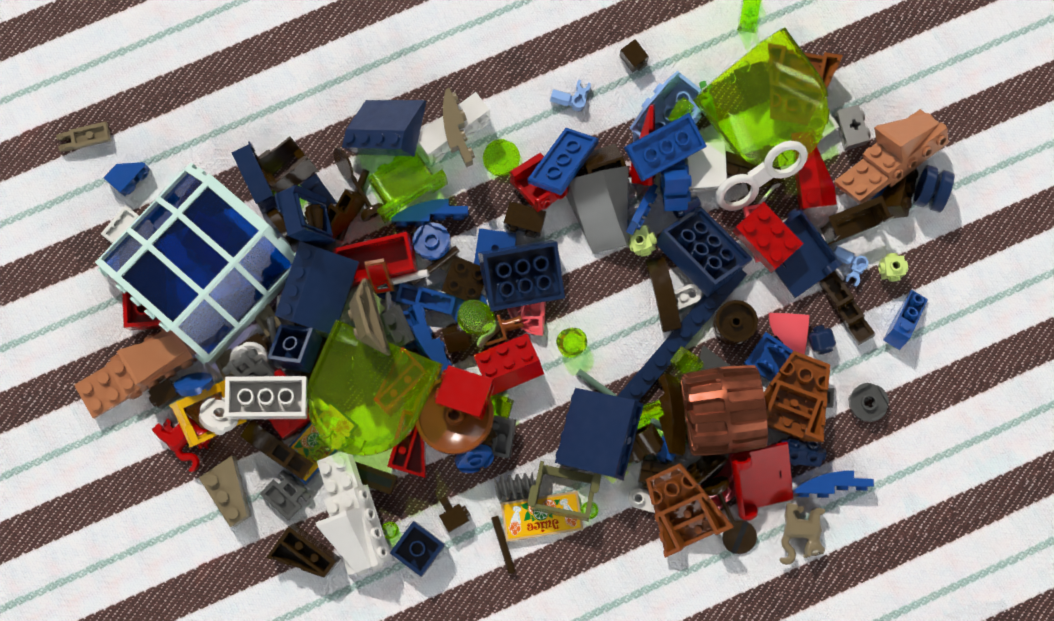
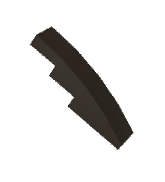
(846, 308)
(674, 415)

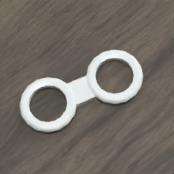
(761, 175)

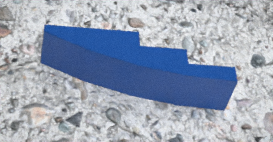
(428, 298)

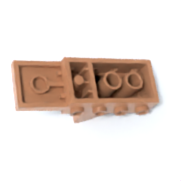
(898, 151)
(135, 371)

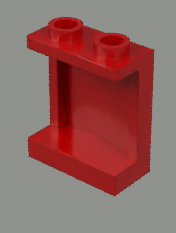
(535, 196)
(464, 391)

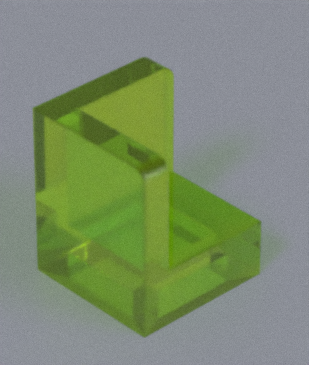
(686, 361)
(502, 405)

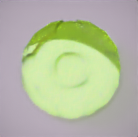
(501, 157)
(475, 317)

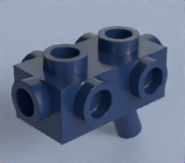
(805, 453)

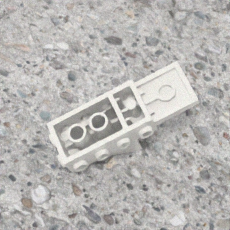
(352, 519)

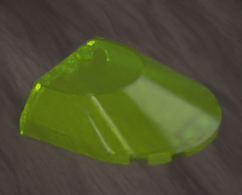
(768, 100)
(365, 398)

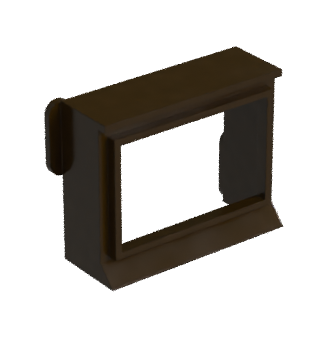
(273, 160)
(855, 220)

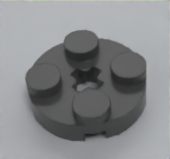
(879, 404)

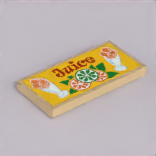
(524, 523)

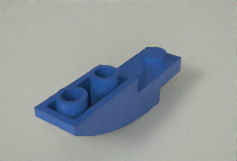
(421, 213)
(423, 341)
(825, 484)

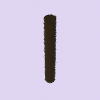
(439, 262)
(503, 544)

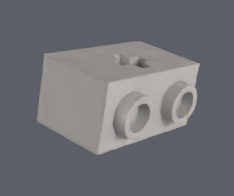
(849, 136)

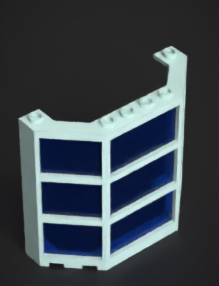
(200, 263)

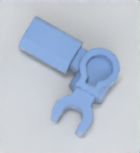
(577, 101)
(858, 263)

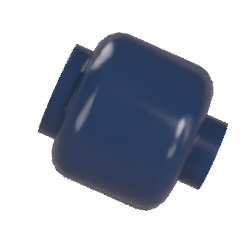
(822, 339)

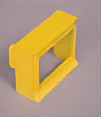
(181, 416)

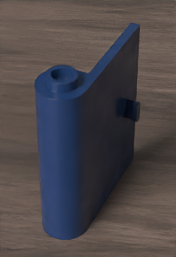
(811, 261)

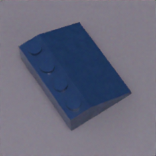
(385, 128)
(703, 250)
(522, 274)
(316, 288)

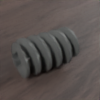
(513, 486)

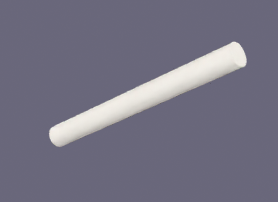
(407, 277)

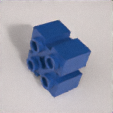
(674, 187)

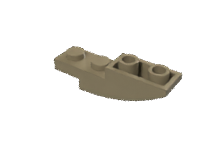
(453, 122)

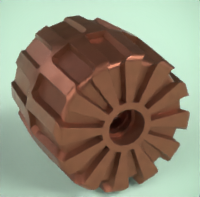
(724, 410)

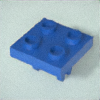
(768, 356)

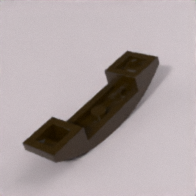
(664, 294)

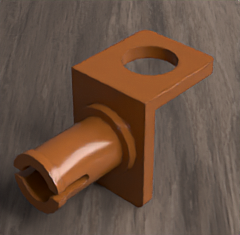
(506, 326)

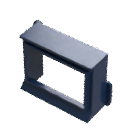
(254, 177)
(289, 204)

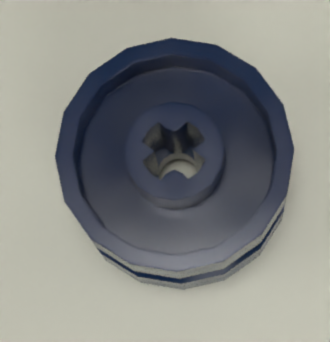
(933, 188)

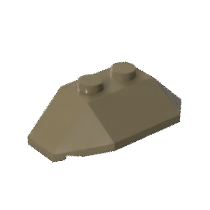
(367, 318)

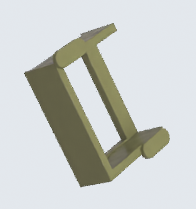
(594, 480)

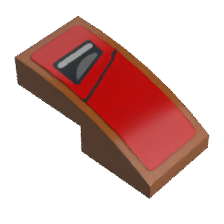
(379, 276)

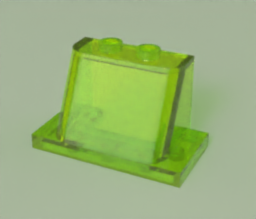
(403, 182)

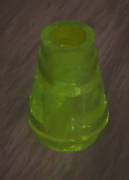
(681, 108)

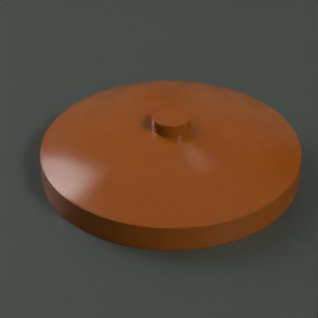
(450, 429)

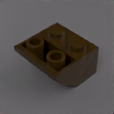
(604, 159)

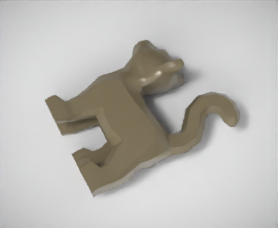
(800, 528)

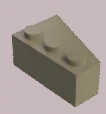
(227, 491)

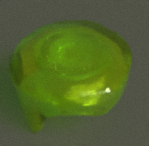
(571, 342)

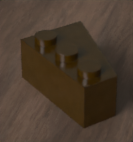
(304, 552)

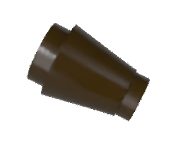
(314, 216)

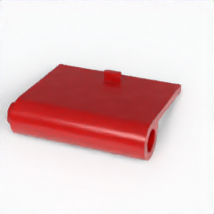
(759, 480)

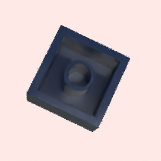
(295, 348)
(417, 548)

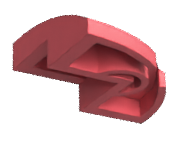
(532, 317)
(790, 329)

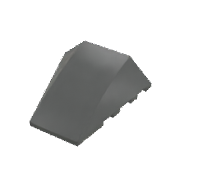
(602, 207)

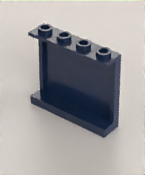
(599, 433)

